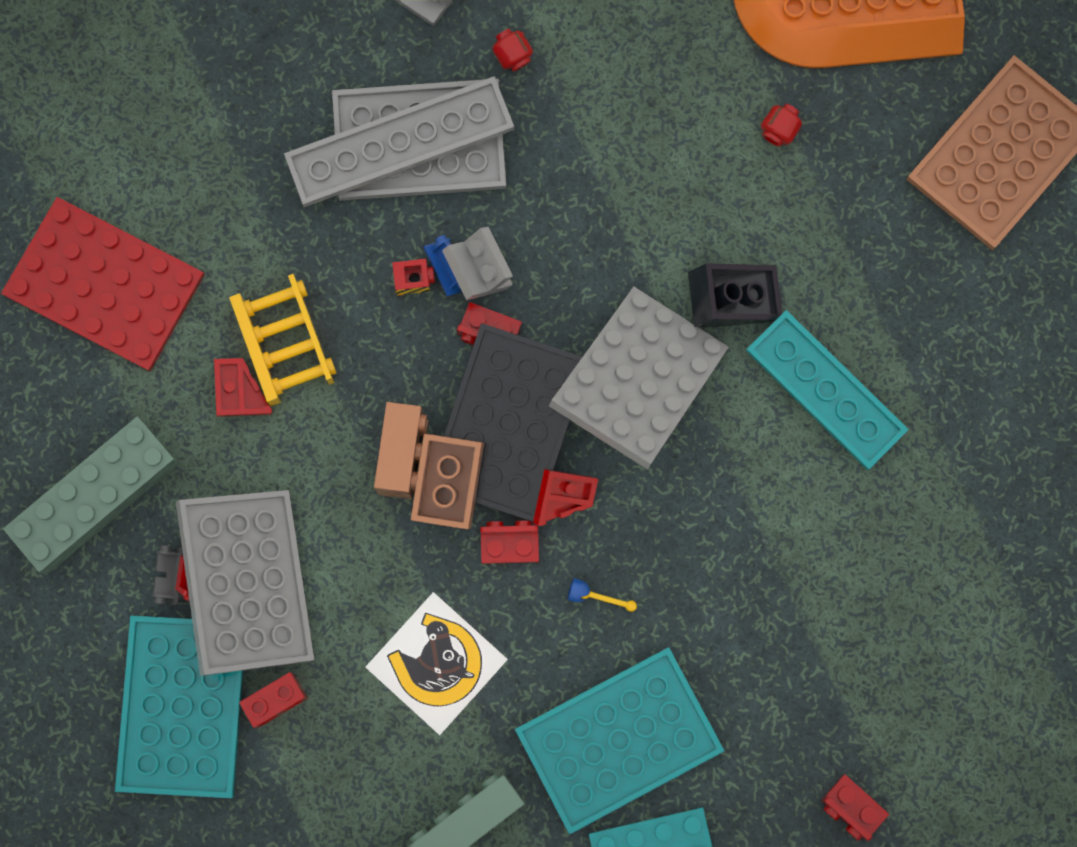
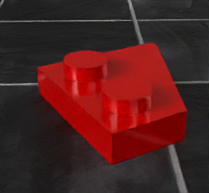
(237, 390)
(563, 494)

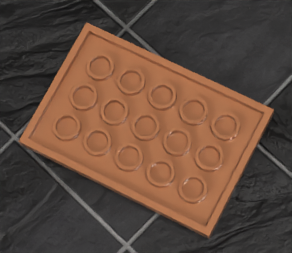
(1000, 153)

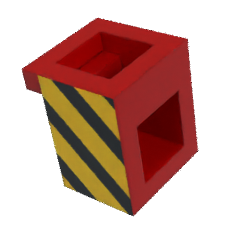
(405, 269)

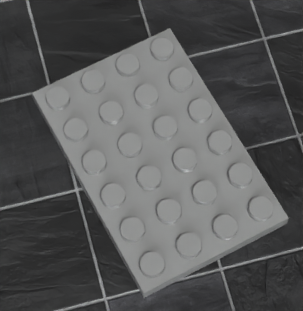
(465, 170)
(639, 377)
(244, 582)

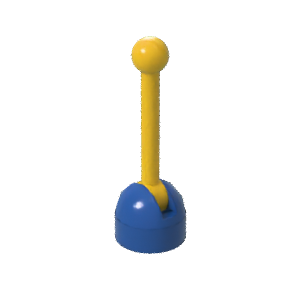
(580, 591)

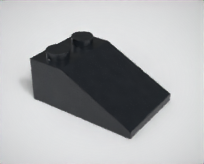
(734, 294)

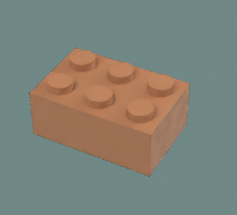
(400, 450)
(447, 481)

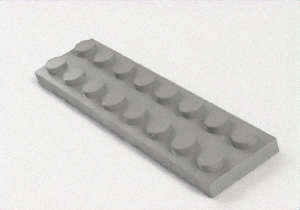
(399, 141)

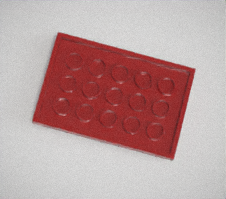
(103, 284)

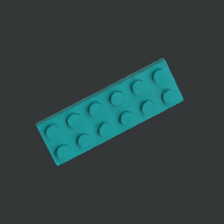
(827, 390)

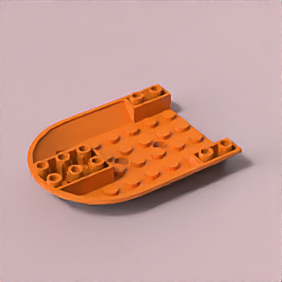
(853, 30)

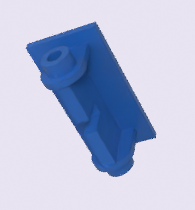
(441, 266)

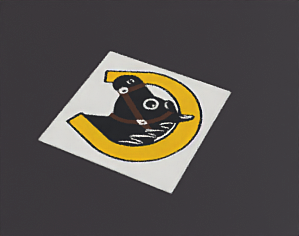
(436, 663)

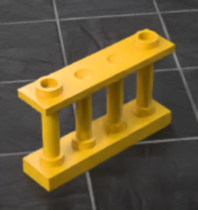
(264, 361)

